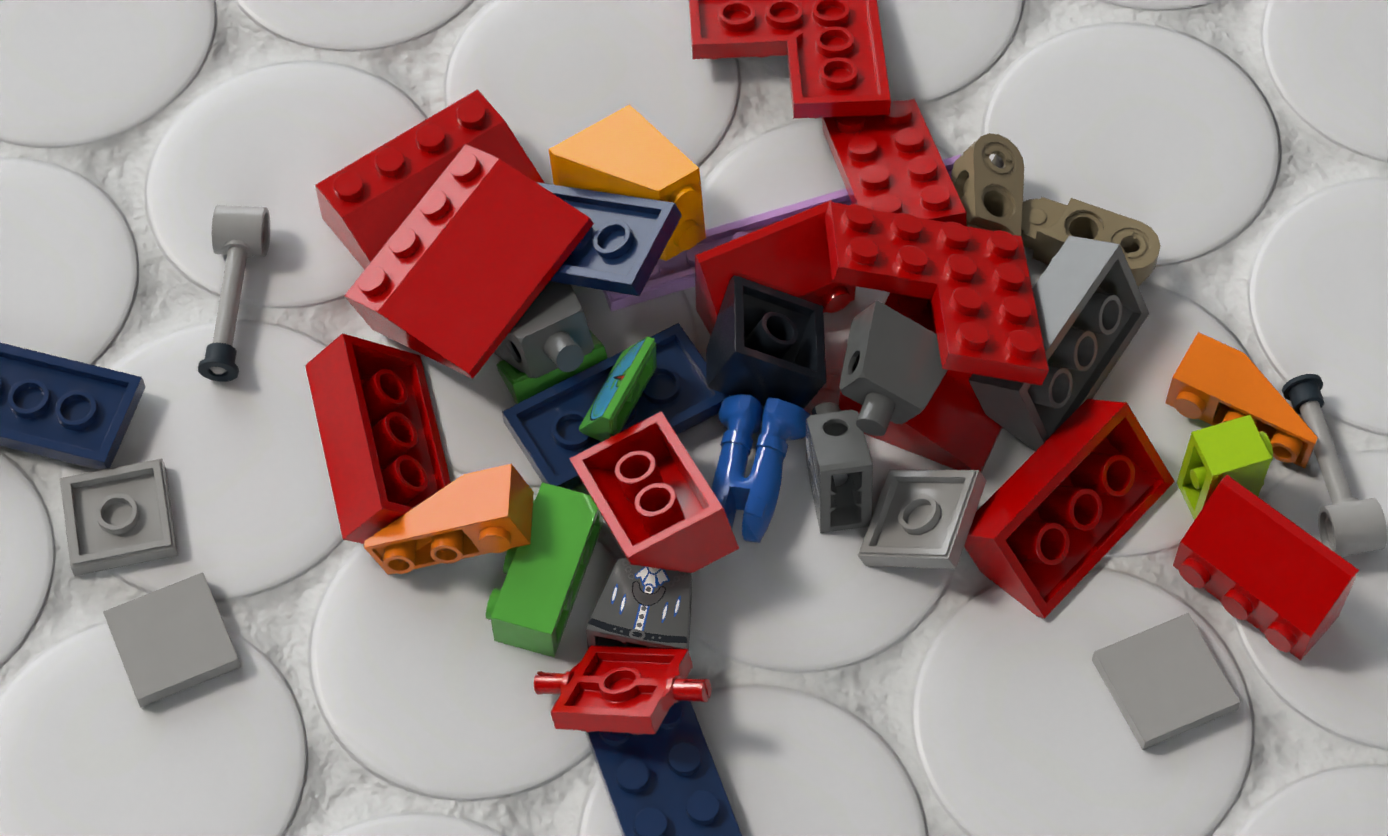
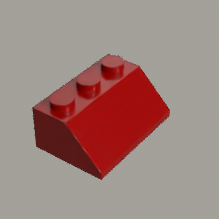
(781, 256)
(655, 498)
(1264, 568)

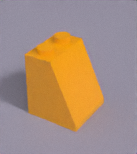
(635, 160)

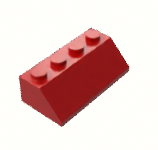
(375, 433)
(1067, 505)

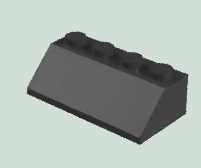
(1086, 321)

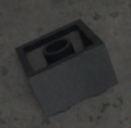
(766, 345)

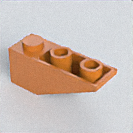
(1224, 384)
(463, 520)

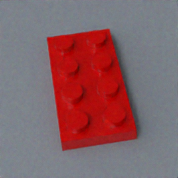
(893, 164)

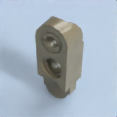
(991, 188)
(1050, 223)

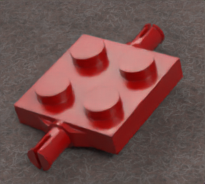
(621, 689)

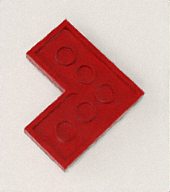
(829, 48)
(970, 274)

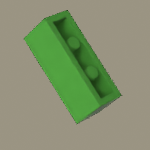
(547, 572)

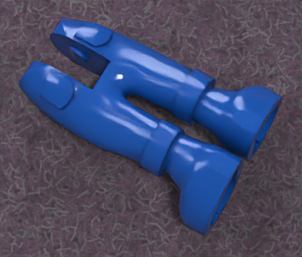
(760, 490)

